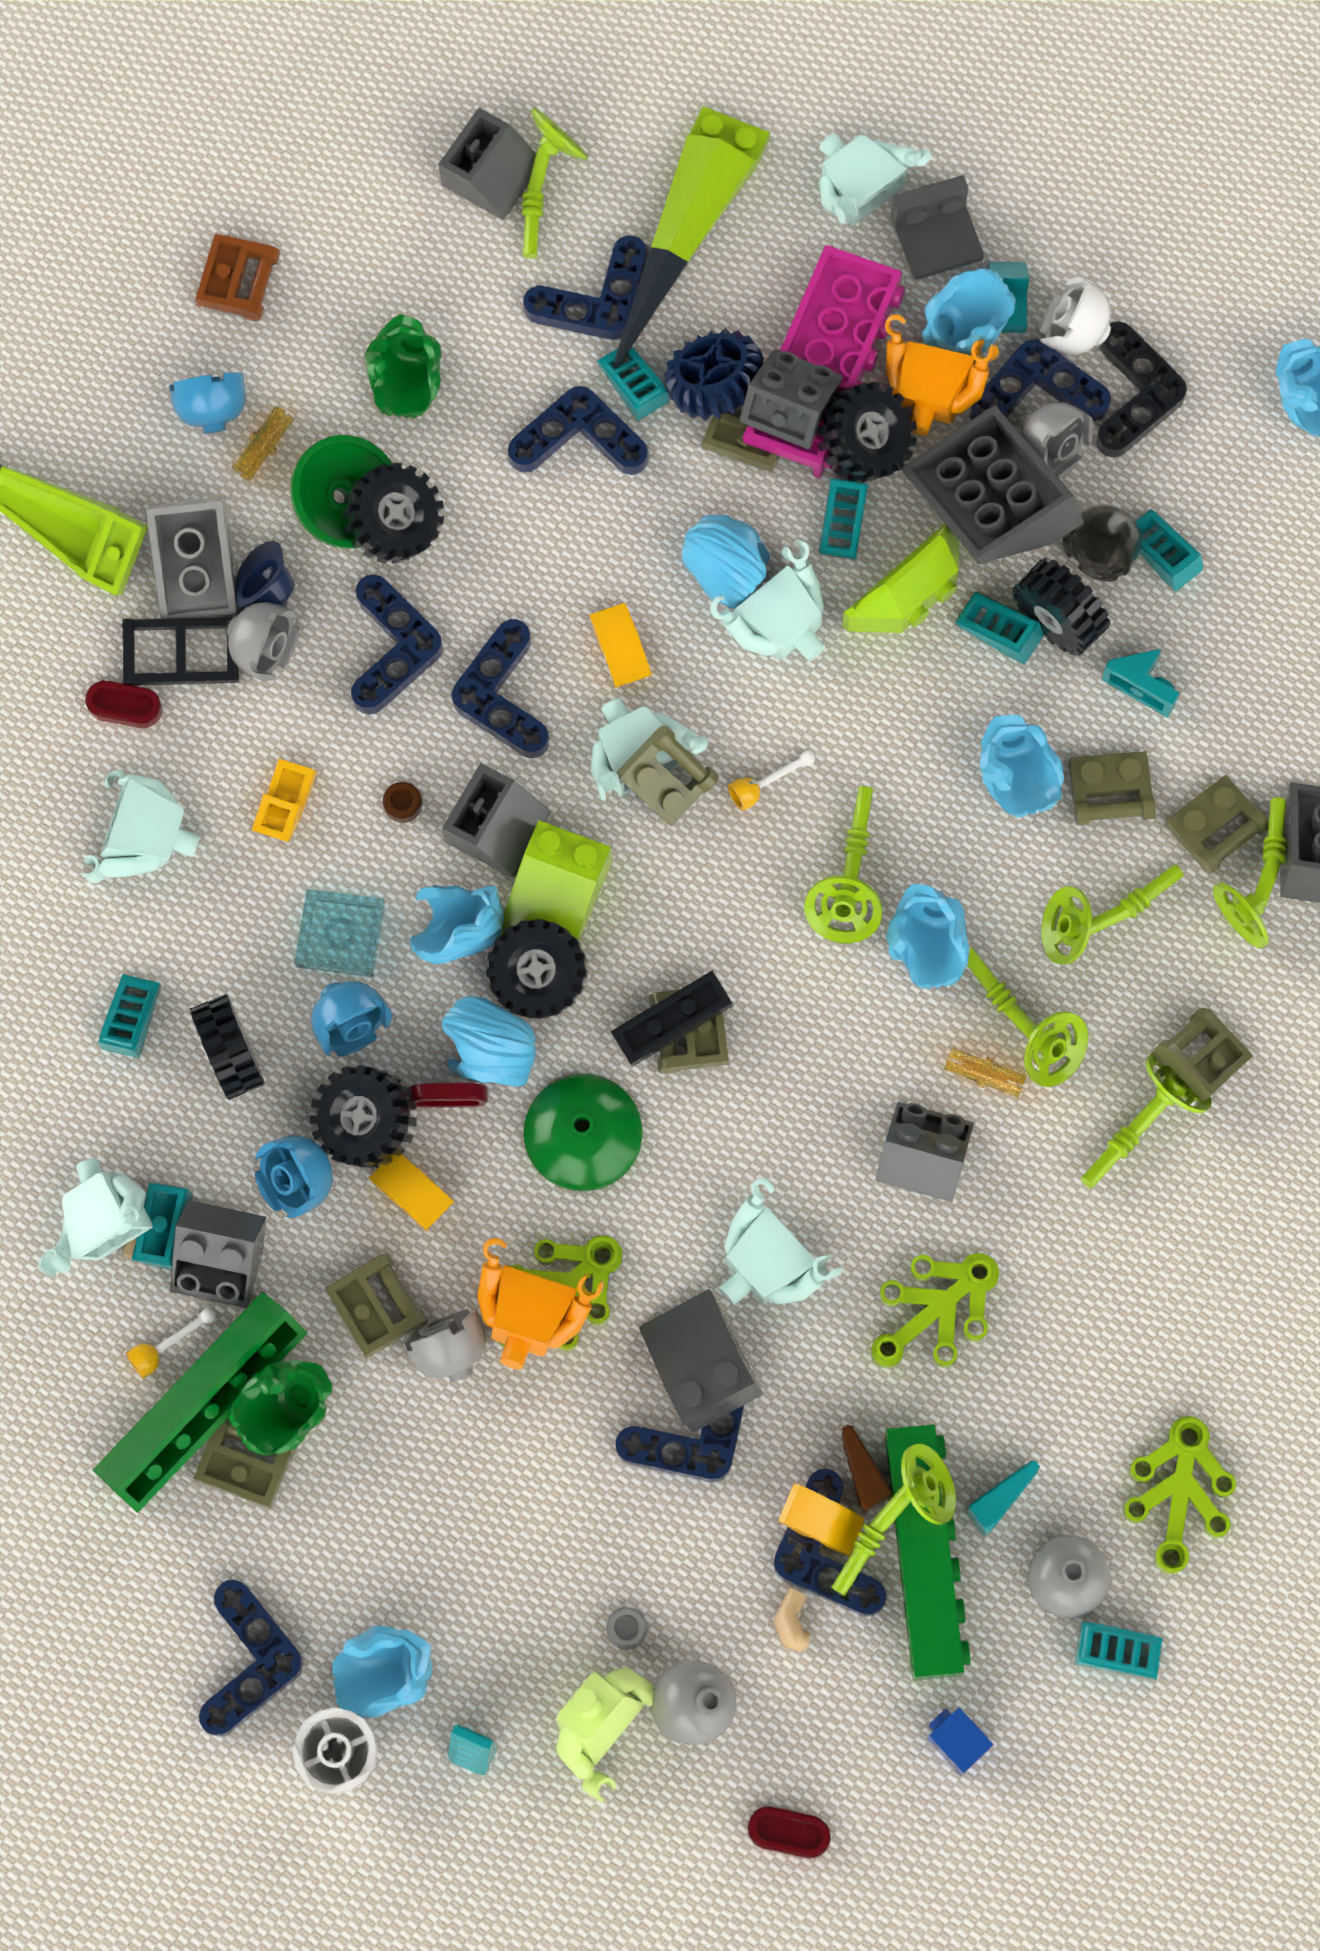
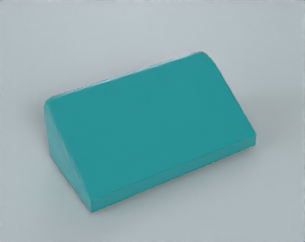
(164, 1207)

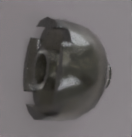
(1104, 543)

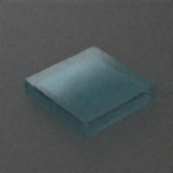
(339, 933)

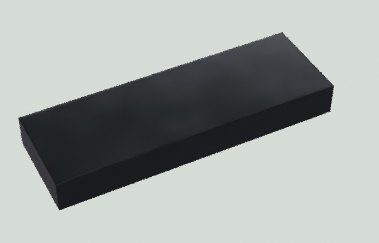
(672, 1018)

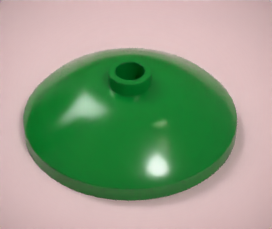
(326, 468)
(590, 1157)

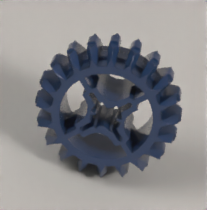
(713, 373)

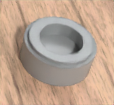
(626, 1628)

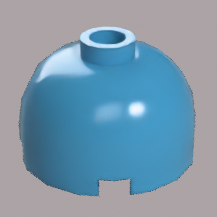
(209, 400)
(348, 1016)
(293, 1175)

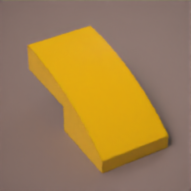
(620, 644)
(284, 801)
(411, 1191)
(821, 1519)

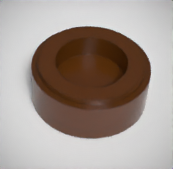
(402, 802)

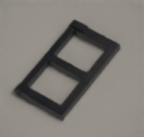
(131, 625)

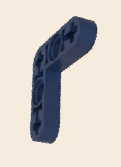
(597, 309)
(1032, 375)
(582, 421)
(404, 651)
(487, 688)
(708, 1443)
(815, 1563)
(264, 1654)

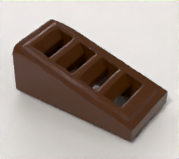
(868, 1481)

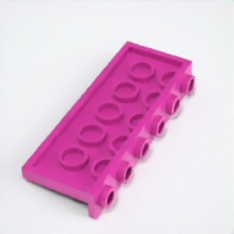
(839, 329)

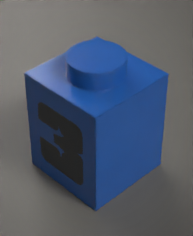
(958, 1739)

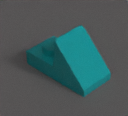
(1017, 279)
(1133, 678)

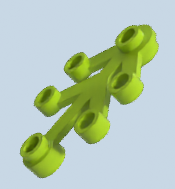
(588, 1265)
(939, 1305)
(1182, 1488)

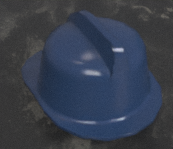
(264, 577)

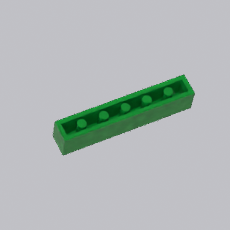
(198, 1402)
(927, 1570)

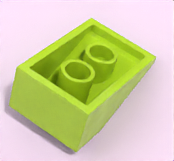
(558, 879)

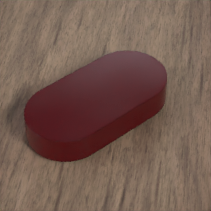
(123, 704)
(448, 1095)
(789, 1832)

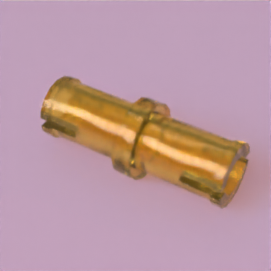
(262, 443)
(985, 1072)

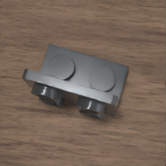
(936, 228)
(789, 397)

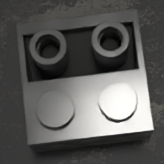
(488, 164)
(494, 820)
(924, 1151)
(217, 1253)

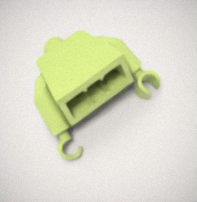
(596, 1720)

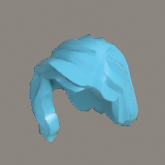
(968, 310)
(1300, 384)
(725, 558)
(1020, 766)
(460, 923)
(929, 937)
(490, 1042)
(381, 1671)

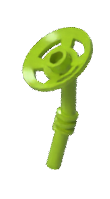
(552, 142)
(846, 896)
(1246, 912)
(1077, 925)
(1044, 1042)
(1168, 1093)
(917, 1488)

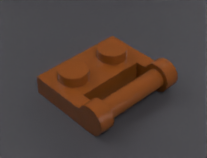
(225, 274)

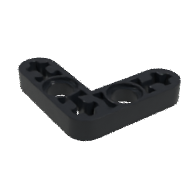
(1148, 398)

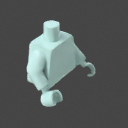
(863, 175)
(780, 613)
(626, 735)
(141, 830)
(97, 1218)
(769, 1257)

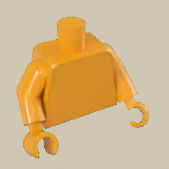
(934, 379)
(528, 1309)

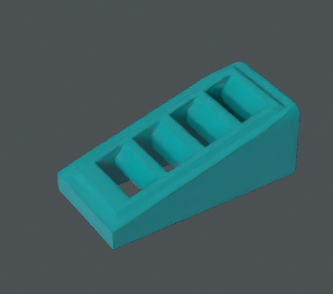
(647, 403)
(845, 488)
(1180, 566)
(1021, 624)
(121, 1045)
(993, 1505)
(1084, 1647)
(471, 1750)

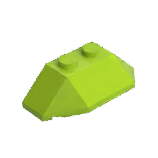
(909, 588)

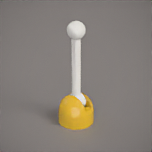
(746, 791)
(146, 1357)

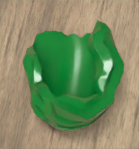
(403, 368)
(280, 1406)

